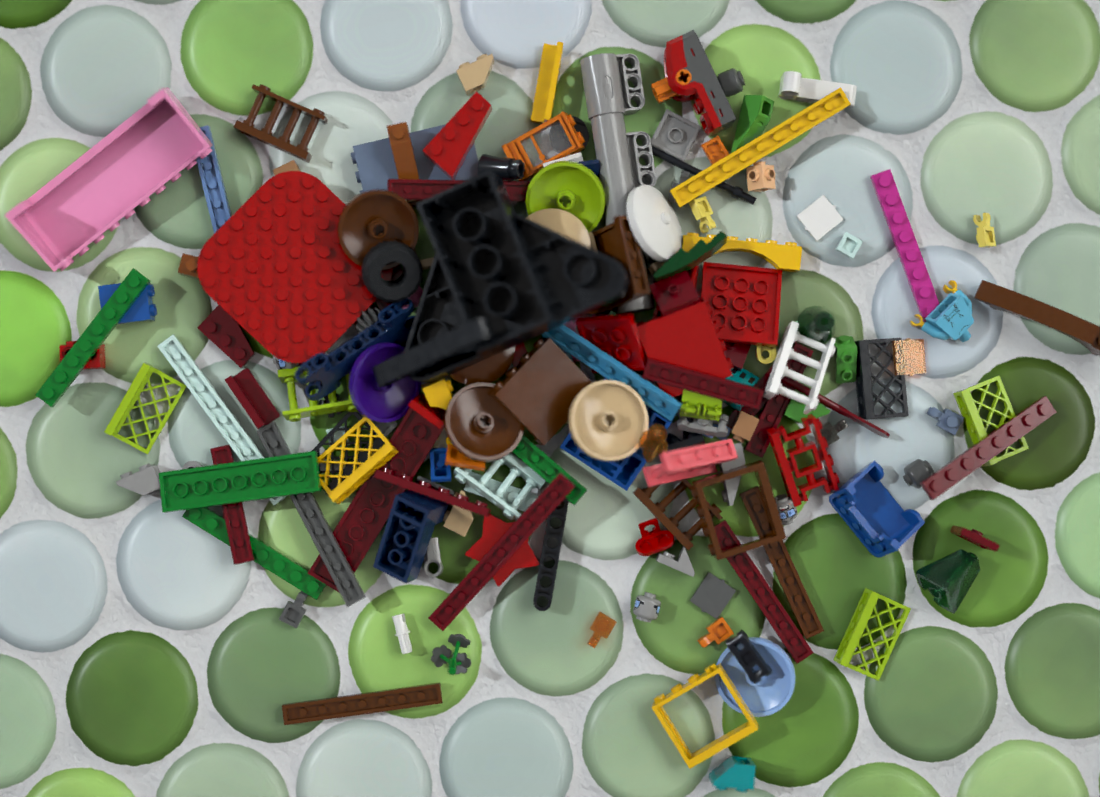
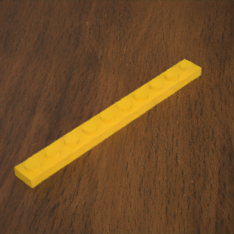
(760, 147)

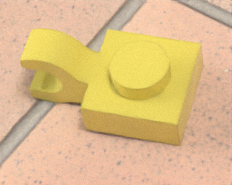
(702, 211)
(985, 233)

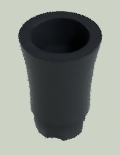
(503, 167)

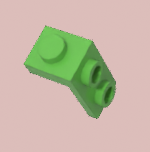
(845, 359)

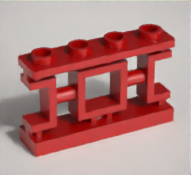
(789, 465)

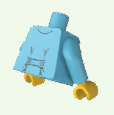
(950, 317)

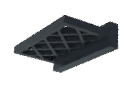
(864, 383)
(362, 456)

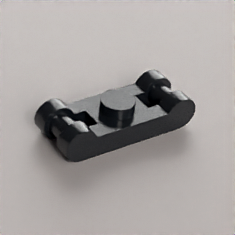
(748, 657)

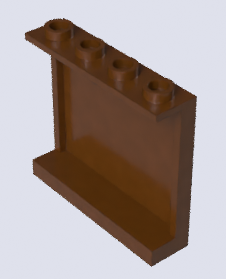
(621, 245)
(541, 389)

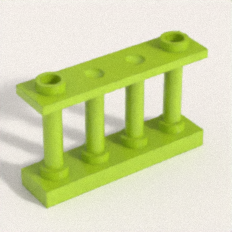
(294, 414)

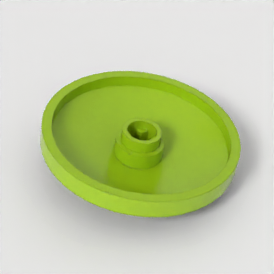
(568, 188)

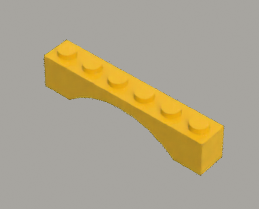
(781, 257)

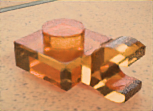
(602, 627)

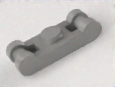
(704, 426)

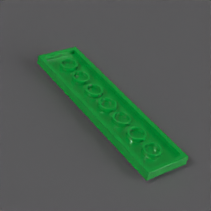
(239, 482)

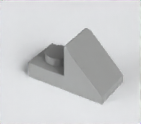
(681, 564)

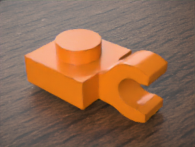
(718, 632)

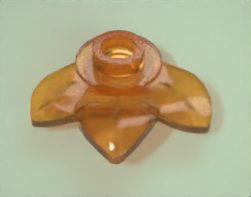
(653, 442)

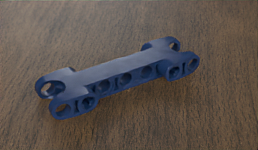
(327, 370)

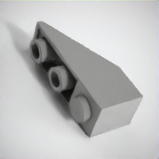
(731, 485)

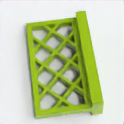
(129, 401)
(975, 423)
(856, 630)

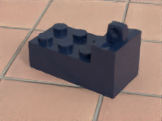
(408, 534)

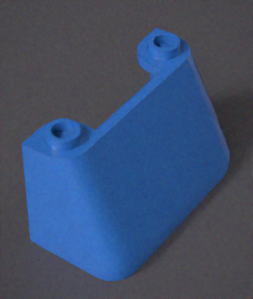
(874, 512)

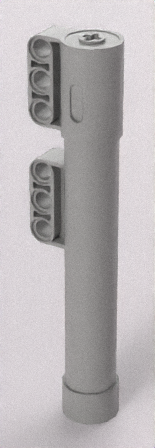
(617, 151)

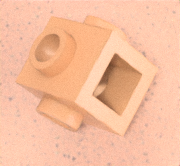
(760, 177)

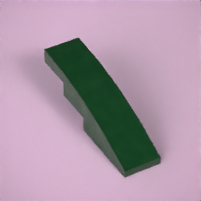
(685, 261)

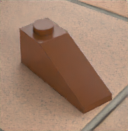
(403, 151)

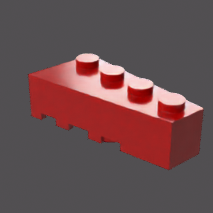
(457, 137)

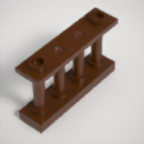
(265, 134)
(673, 522)

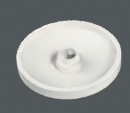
(654, 222)

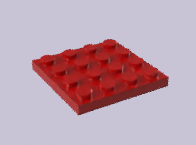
(743, 302)

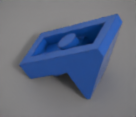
(439, 471)

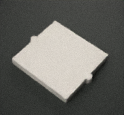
(819, 217)

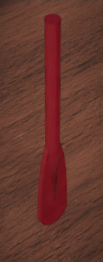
(834, 406)

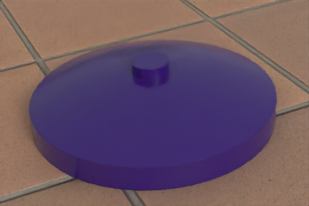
(375, 402)

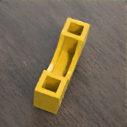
(439, 395)

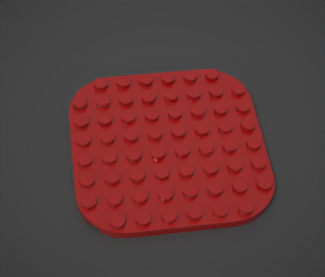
(284, 268)

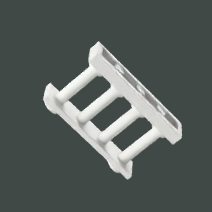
(780, 369)

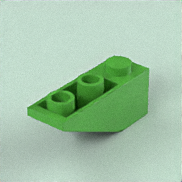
(753, 119)

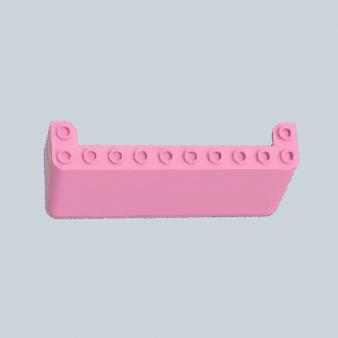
(110, 180)

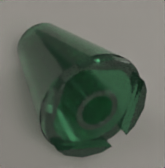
(817, 324)

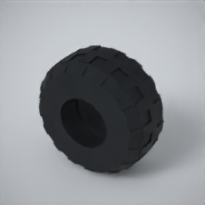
(400, 288)

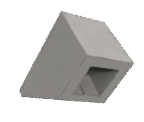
(141, 482)

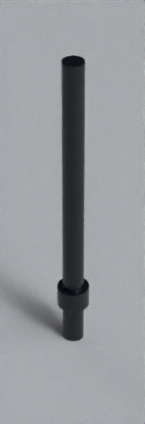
(736, 192)

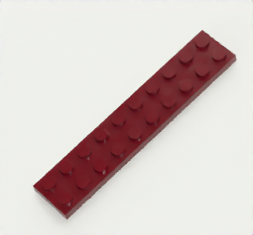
(375, 497)

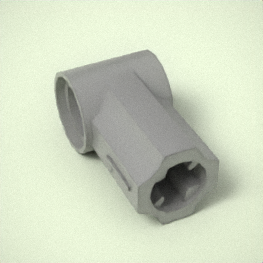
(433, 555)

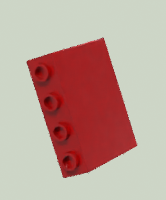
(686, 340)

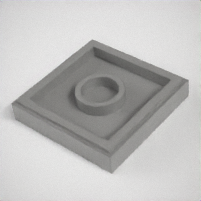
(675, 135)

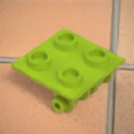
(700, 406)

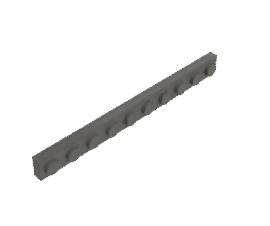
(316, 525)

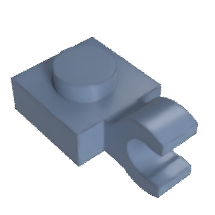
(947, 420)

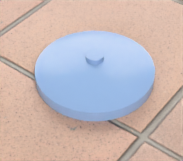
(766, 695)

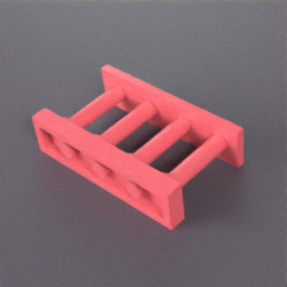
(689, 462)

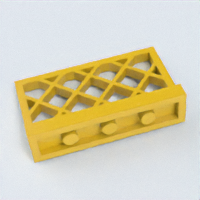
(365, 470)

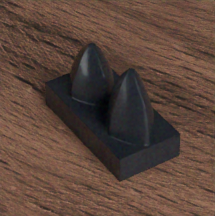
(689, 440)

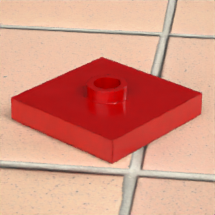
(432, 414)

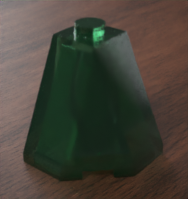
(949, 578)

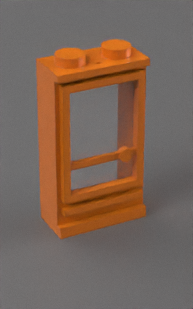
(545, 143)

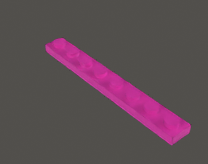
(905, 242)

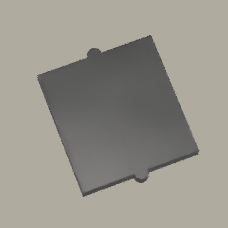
(712, 595)

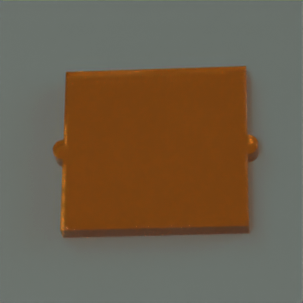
(909, 357)

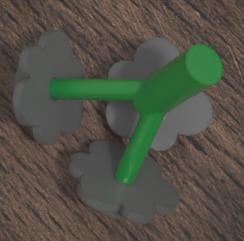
(458, 662)

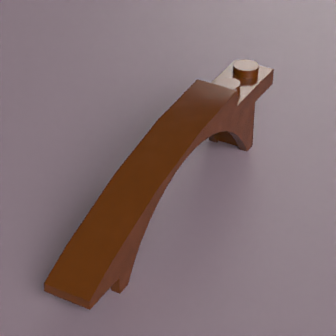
(1027, 307)

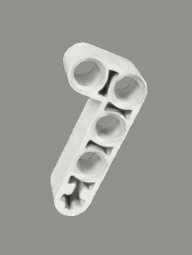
(811, 90)

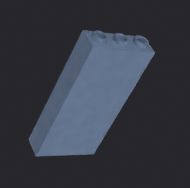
(377, 162)

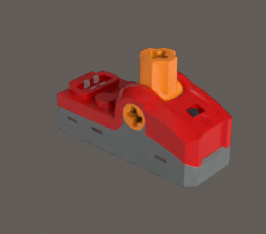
(688, 63)

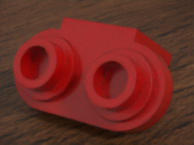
(653, 541)

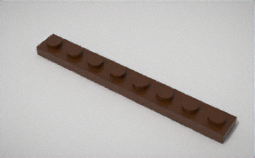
(782, 565)
(362, 703)

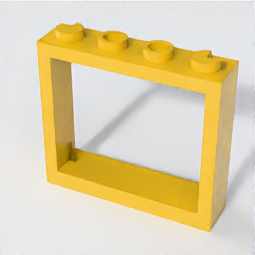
(717, 745)

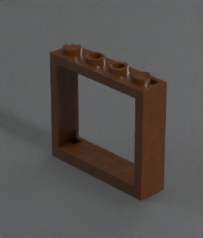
(769, 502)

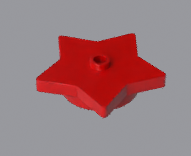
(492, 531)

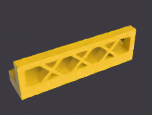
(547, 82)

